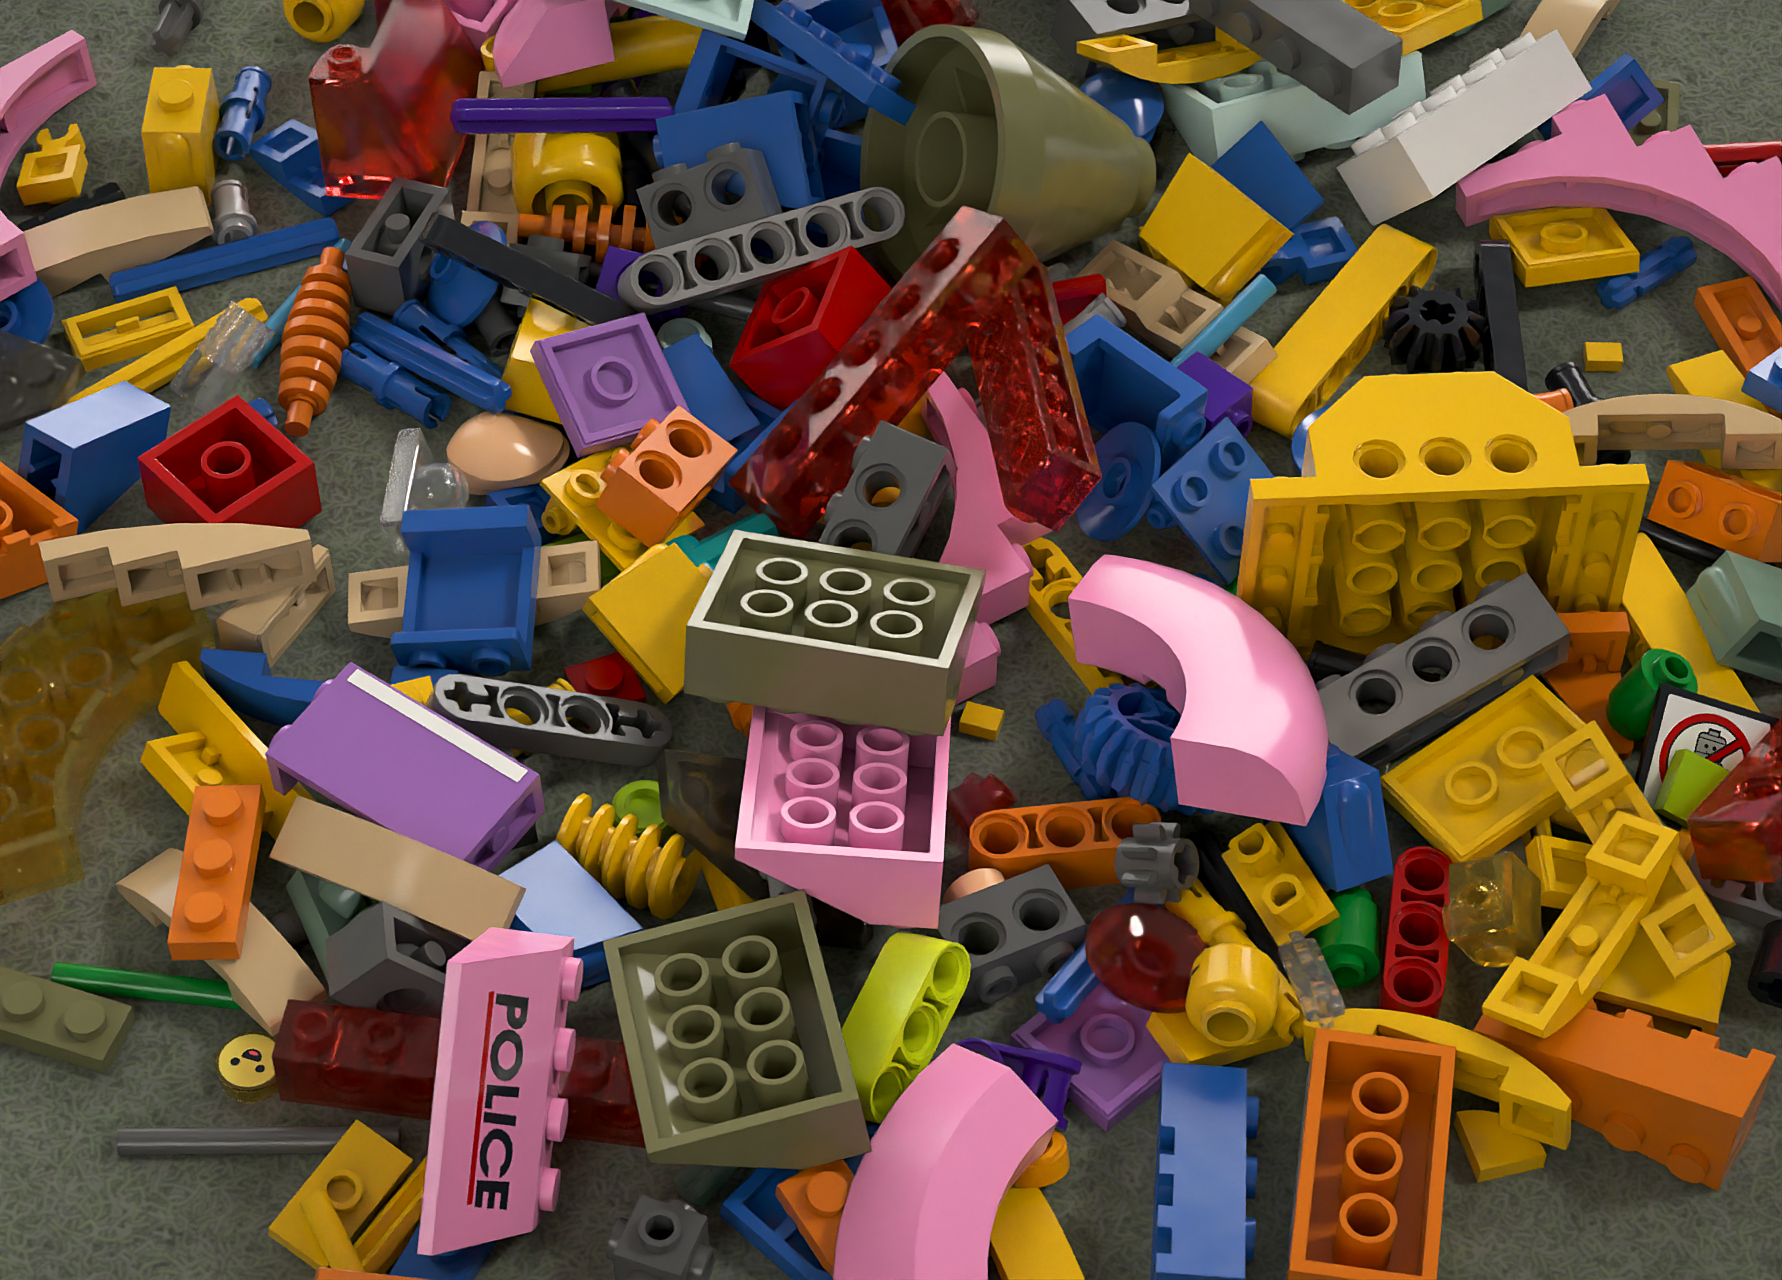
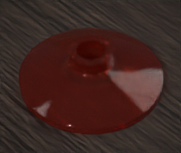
(1144, 955)

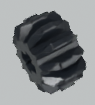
(1434, 331)

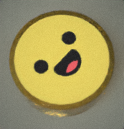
(247, 1067)

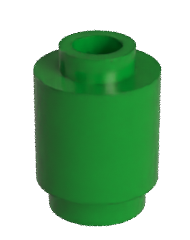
(1635, 693)
(1353, 939)

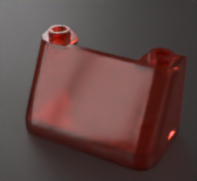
(390, 104)

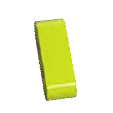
(902, 1016)

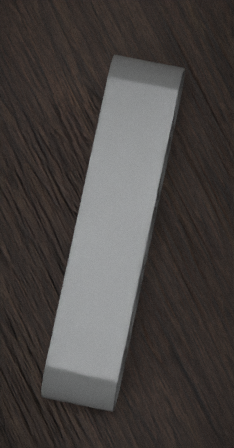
(733, 254)

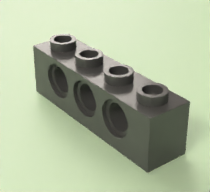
(1157, 21)
(890, 460)
(1421, 709)

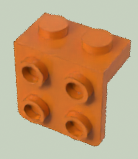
(1592, 668)

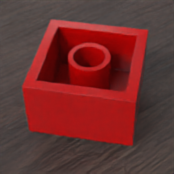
(804, 324)
(230, 471)

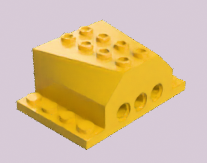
(1422, 501)

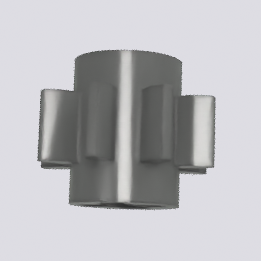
(1157, 863)

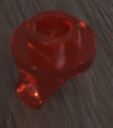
(977, 797)

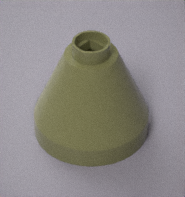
(1000, 139)

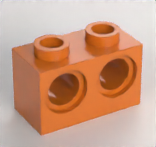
(664, 476)
(1720, 509)

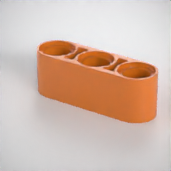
(1039, 835)

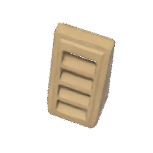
(276, 618)

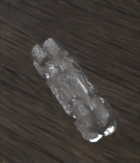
(1311, 980)

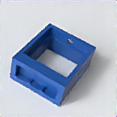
(713, 65)

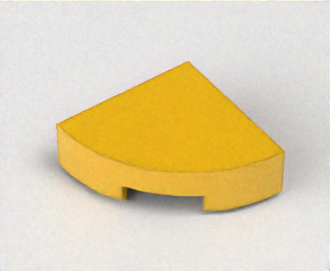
(1494, 1150)

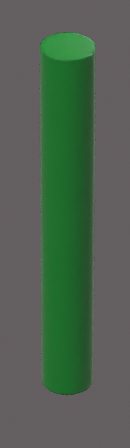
(144, 985)

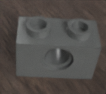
(386, 256)
(391, 962)

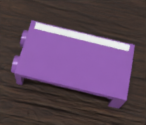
(407, 769)

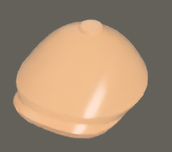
(506, 452)

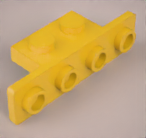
(210, 748)

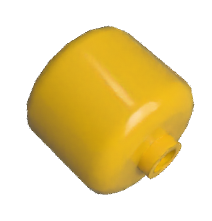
(566, 172)

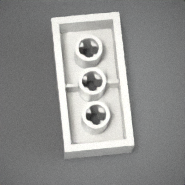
(1462, 125)

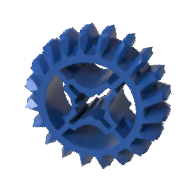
(1128, 744)

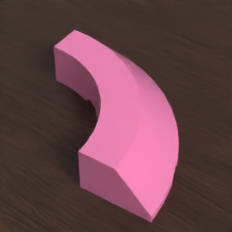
(553, 38)
(940, 1172)

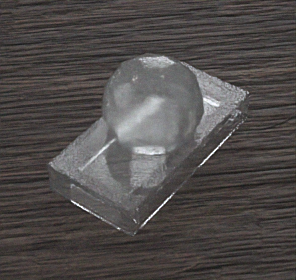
(417, 484)

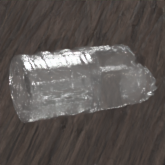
(221, 358)

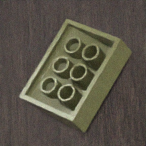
(833, 633)
(736, 1040)

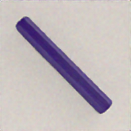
(558, 115)

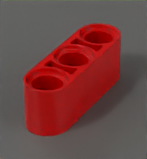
(1416, 918)

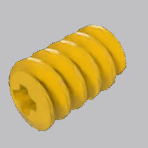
(627, 863)

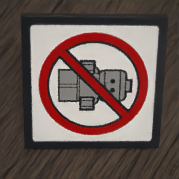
(1695, 723)

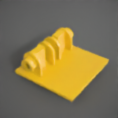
(573, 503)

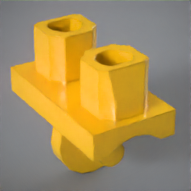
(1278, 881)

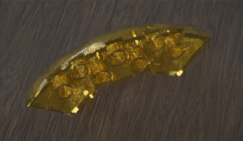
(64, 703)

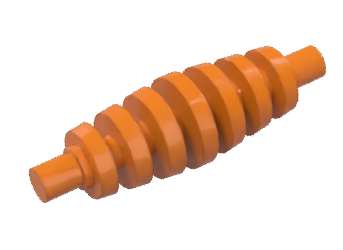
(600, 234)
(314, 341)

